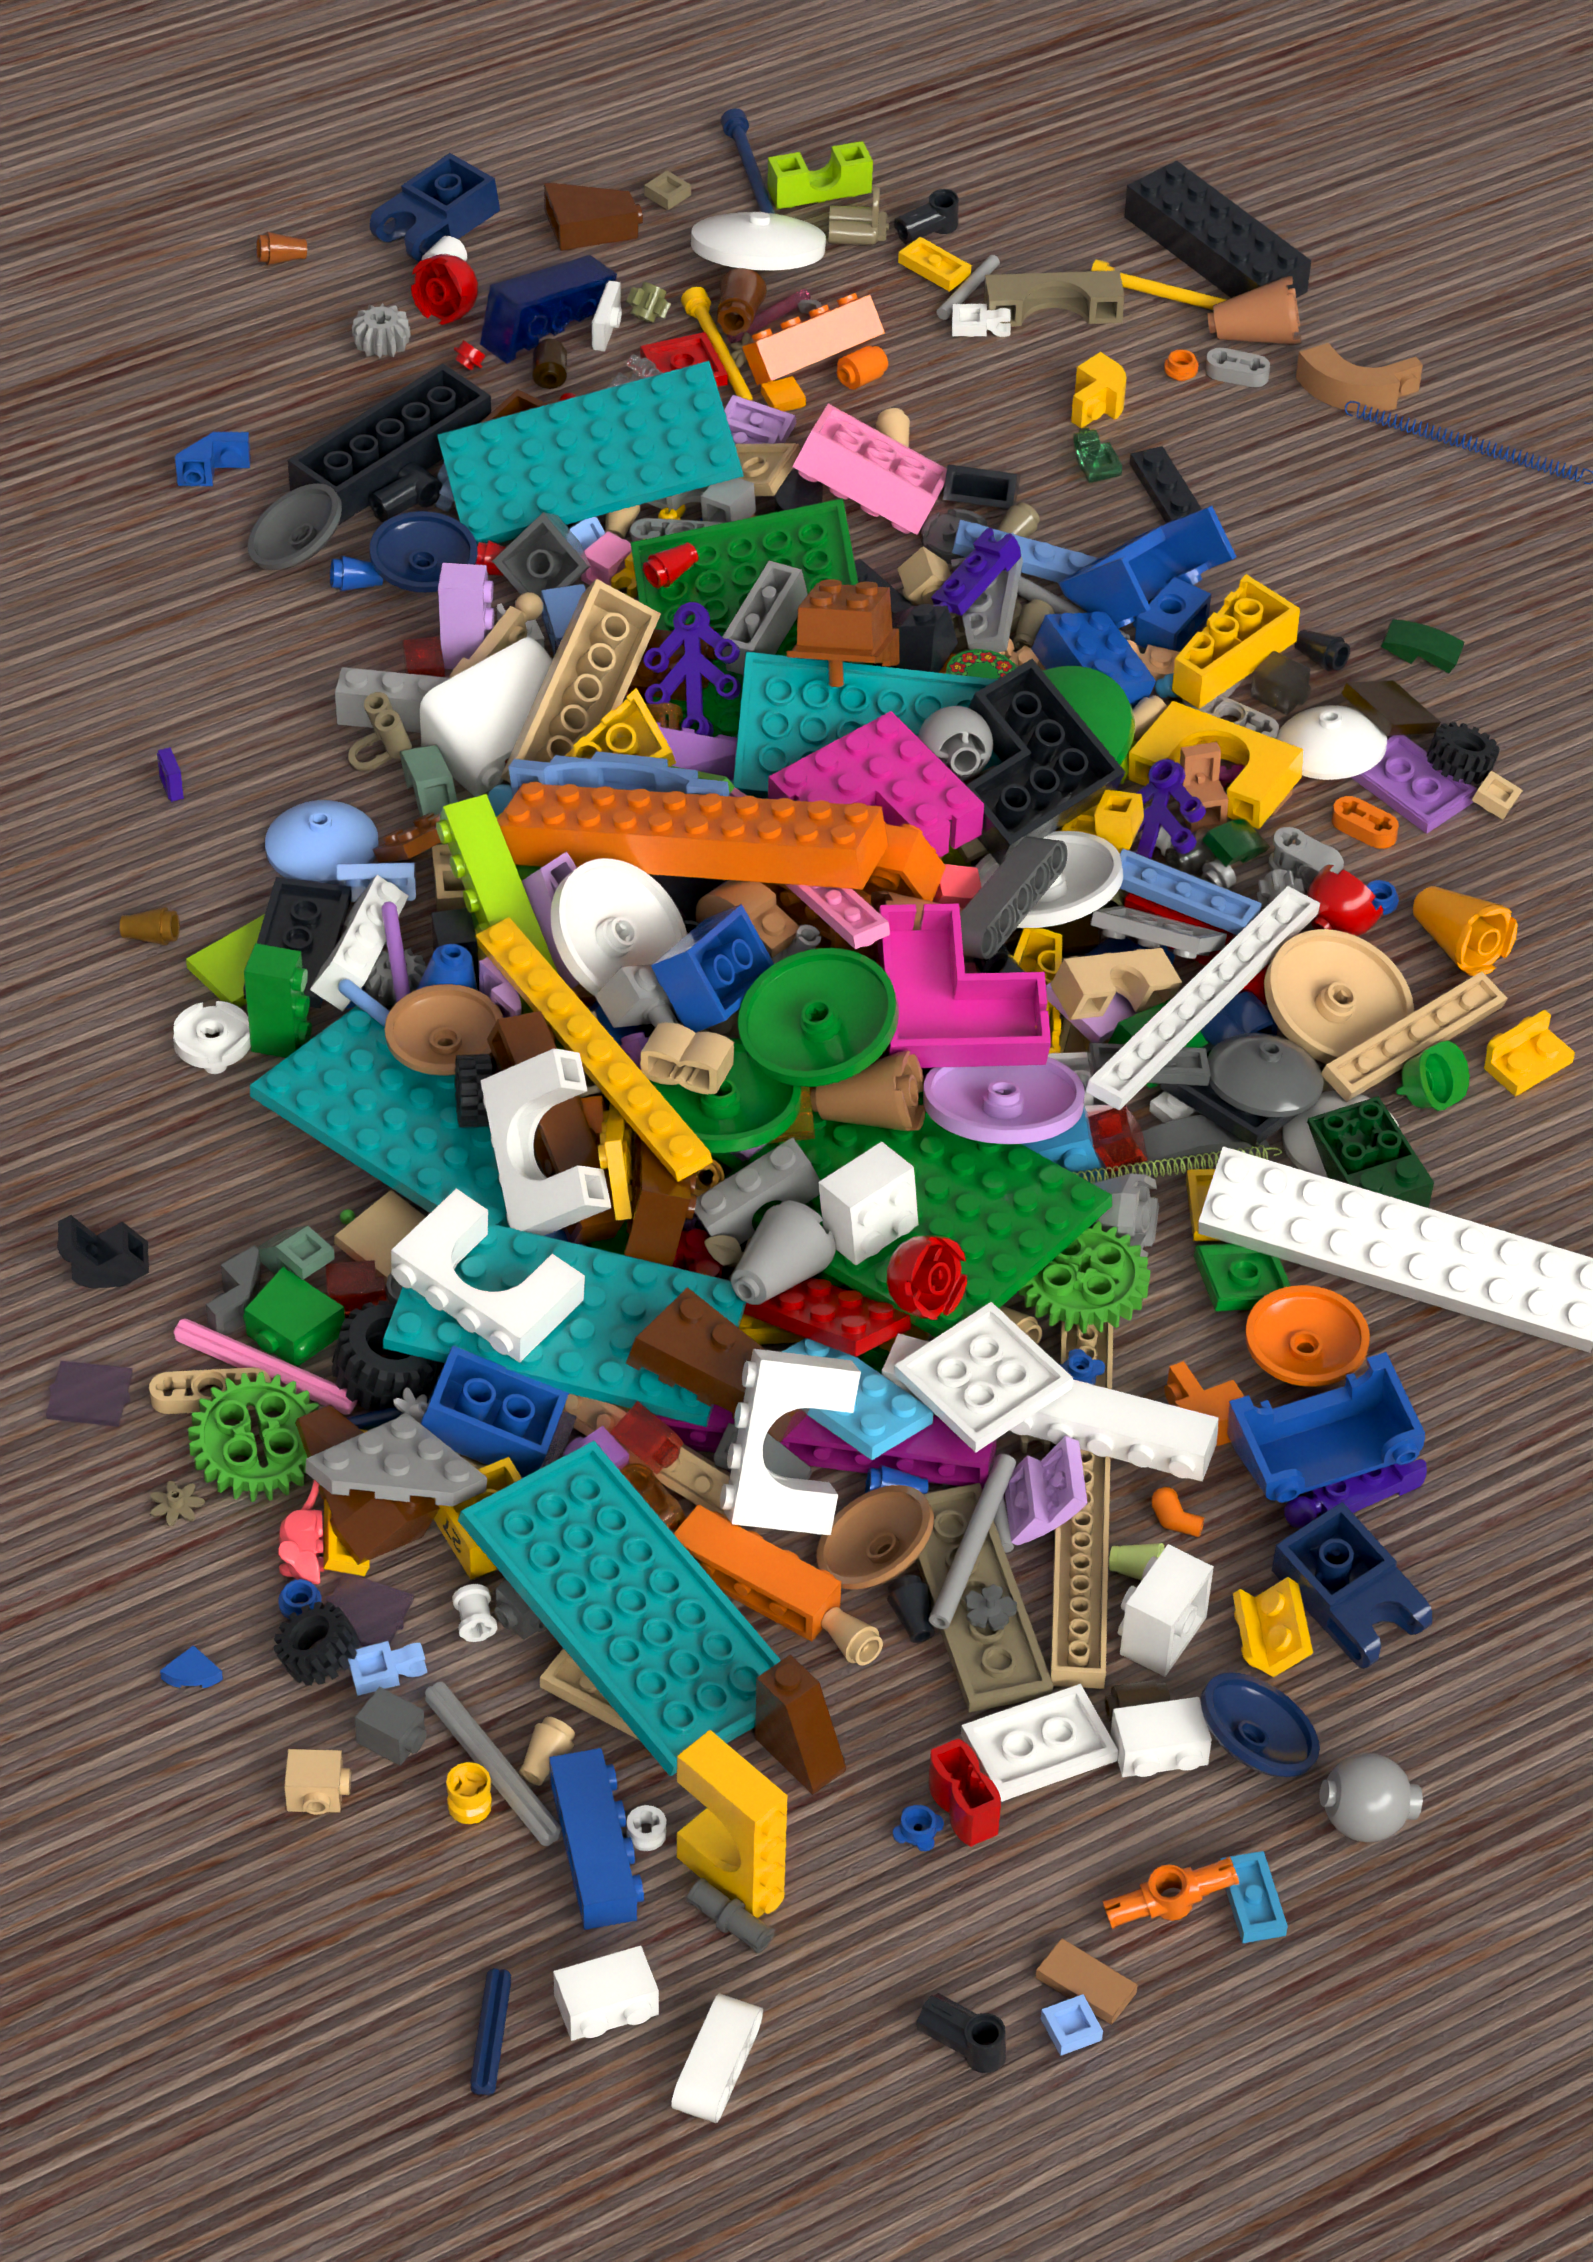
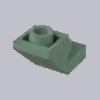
(430, 777)
(296, 1250)

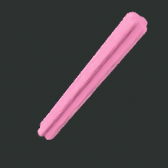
(245, 1356)

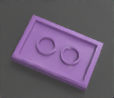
(1413, 787)

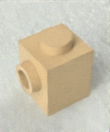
(923, 576)
(316, 1781)

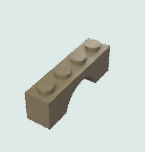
(1091, 294)

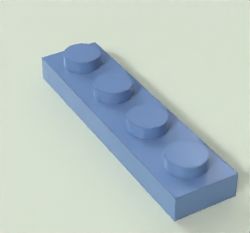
(1038, 557)
(1186, 893)

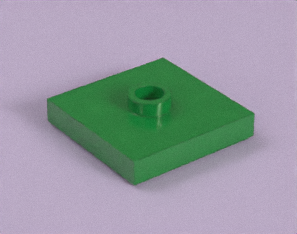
(1238, 1275)

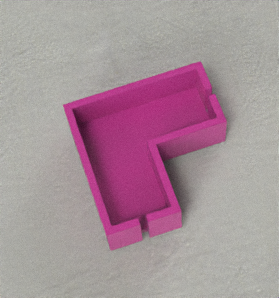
(888, 769)
(956, 1015)

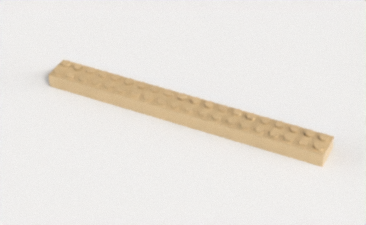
(1083, 1549)

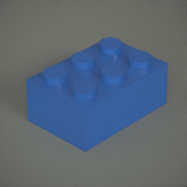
(1093, 643)
(712, 968)
(493, 1412)

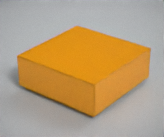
(783, 394)

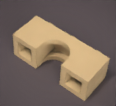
(1090, 982)

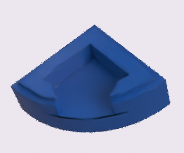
(191, 1669)

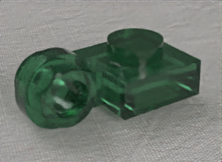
(1095, 459)

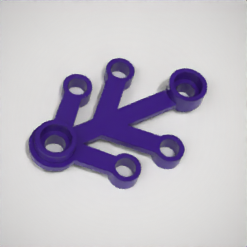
(692, 664)
(1166, 779)

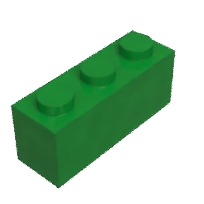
(276, 1001)

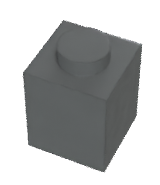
(390, 1726)

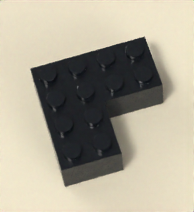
(1048, 756)

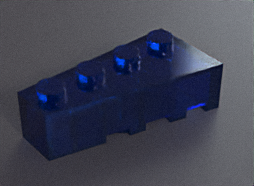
(541, 304)

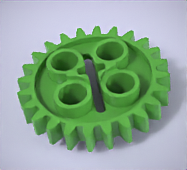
(1091, 1282)
(218, 1443)

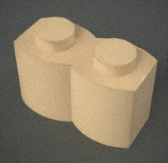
(687, 1058)

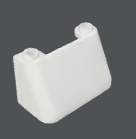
(483, 712)

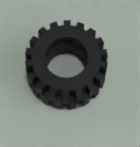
(367, 1375)

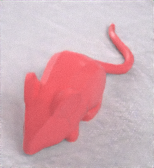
(302, 1541)

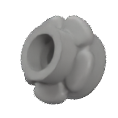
(1218, 874)

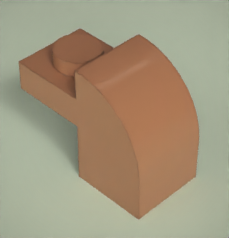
(1202, 781)

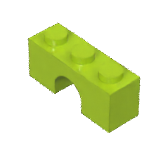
(843, 176)

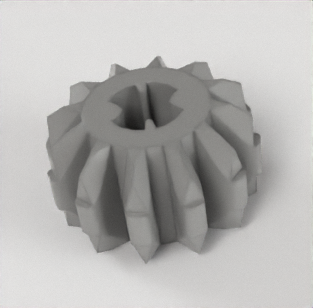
(381, 331)
(380, 982)

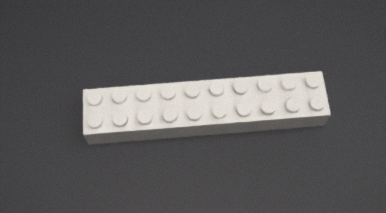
(1401, 1248)

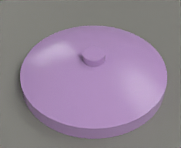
(1005, 1101)

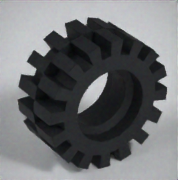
(1462, 753)
(469, 1092)
(328, 1655)

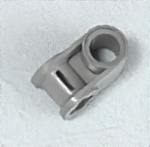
(1304, 857)

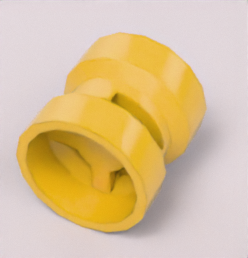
(469, 1793)

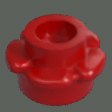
(469, 355)

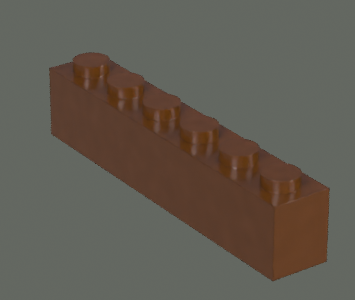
(562, 1133)

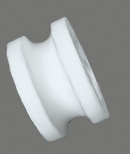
(658, 1822)

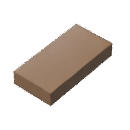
(1078, 1973)

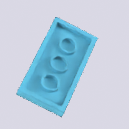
(882, 1410)

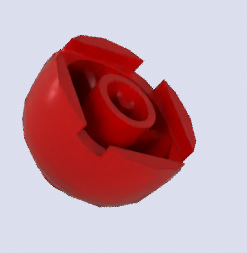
(444, 287)
(1343, 902)
(927, 1276)

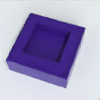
(170, 774)

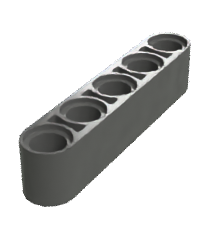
(1010, 895)

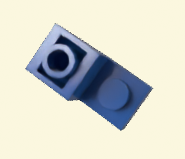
(217, 450)

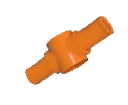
(1149, 1901)

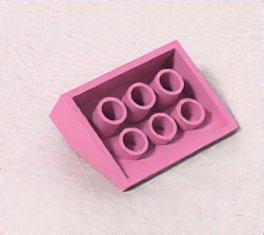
(871, 470)

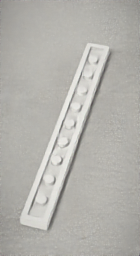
(1201, 998)

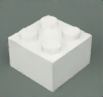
(869, 1202)
(1165, 1609)

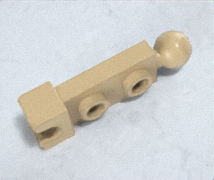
(506, 631)

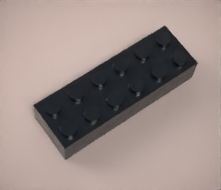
(1212, 232)
(389, 436)

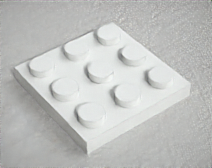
(983, 1376)

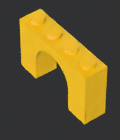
(1257, 791)
(742, 1831)

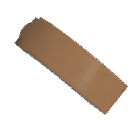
(1339, 381)
(759, 902)

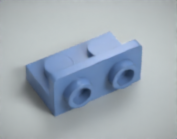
(360, 875)

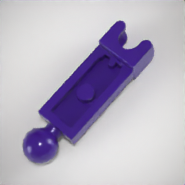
(977, 571)
(1356, 1492)

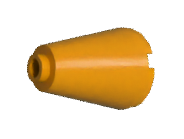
(1466, 928)

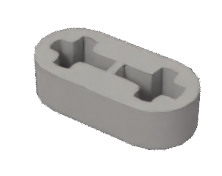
(1237, 367)

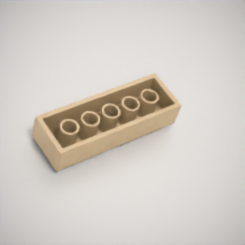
(586, 673)

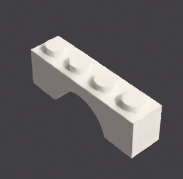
(360, 943)

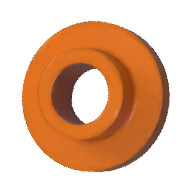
(1181, 365)

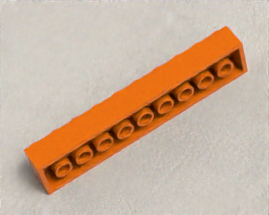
(697, 834)

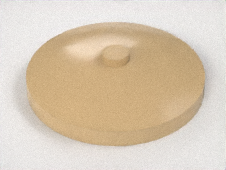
(1334, 992)

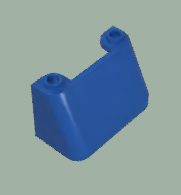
(1327, 1434)

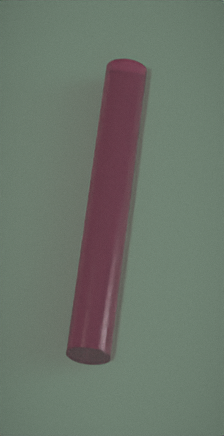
(773, 313)

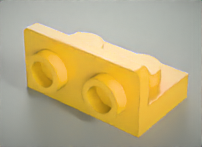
(1526, 1054)
(1273, 1627)

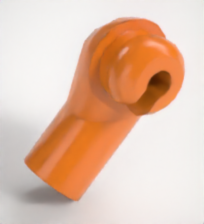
(1171, 1514)

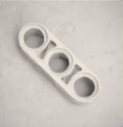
(717, 2058)

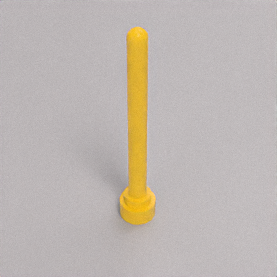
(1160, 289)
(698, 305)

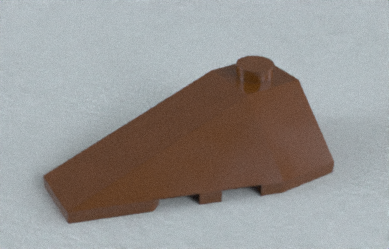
(361, 1521)

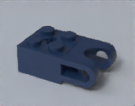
(437, 203)
(1350, 1583)

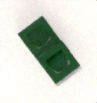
(1414, 639)
(1235, 842)

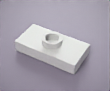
(606, 316)

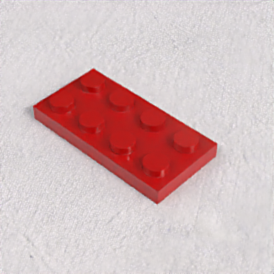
(832, 1316)

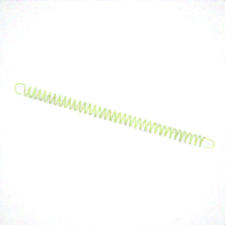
(1162, 1167)

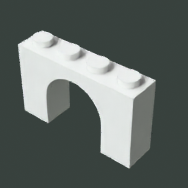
(514, 1107)
(508, 1319)
(775, 1386)

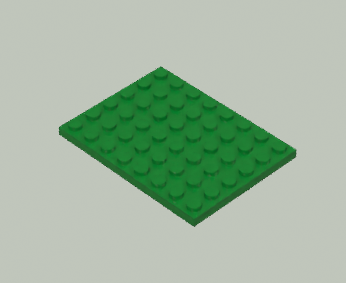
(729, 566)
(993, 1199)

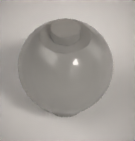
(958, 739)
(1369, 1797)

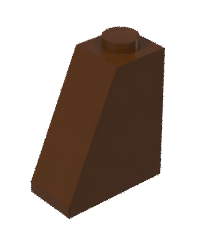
(590, 215)
(796, 1724)

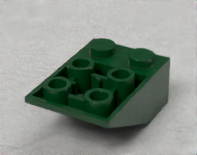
(1370, 1152)

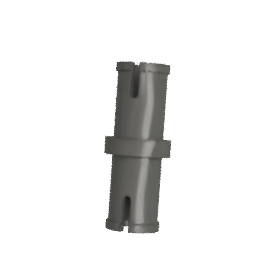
(730, 1915)

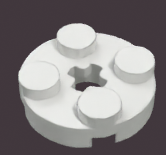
(216, 1052)

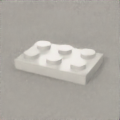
(1040, 1742)

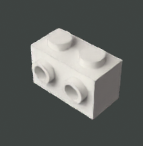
(1161, 1737)
(606, 1993)

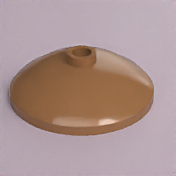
(437, 1024)
(876, 1537)

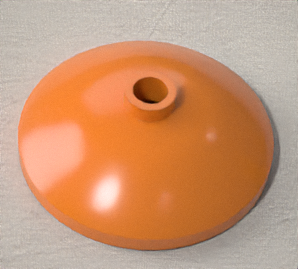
(1307, 1335)

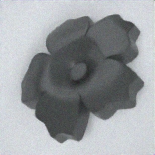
(990, 1608)

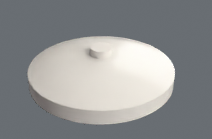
(758, 241)
(1085, 885)
(612, 919)

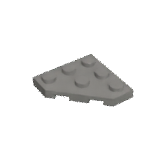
(397, 1463)

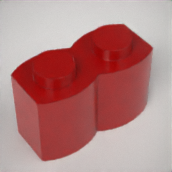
(964, 1792)

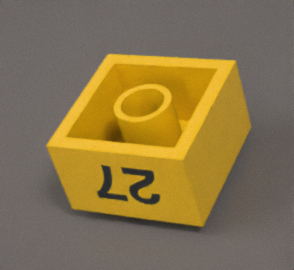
(465, 1548)

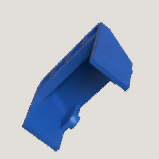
(1135, 570)

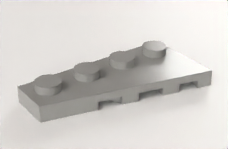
(991, 615)

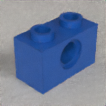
(1174, 616)

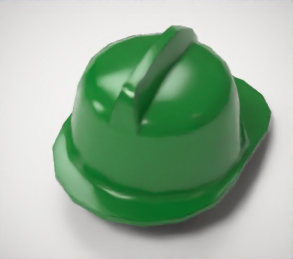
(1436, 1077)

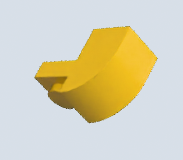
(1098, 390)
(1114, 819)

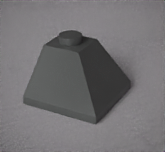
(543, 557)

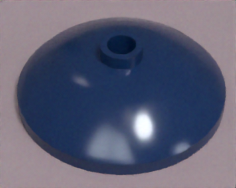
(415, 544)
(1259, 1725)

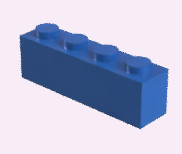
(594, 1838)

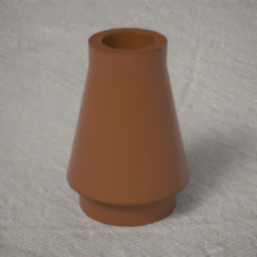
(279, 248)

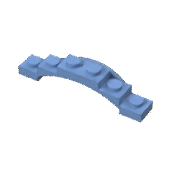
(613, 771)

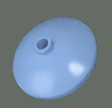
(318, 836)

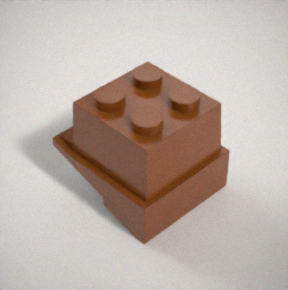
(846, 625)

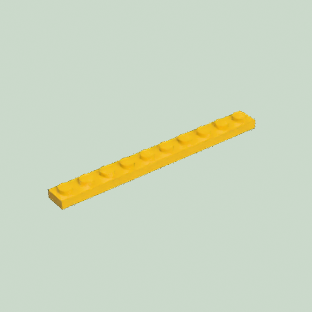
(600, 1054)

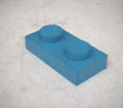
(1255, 1899)

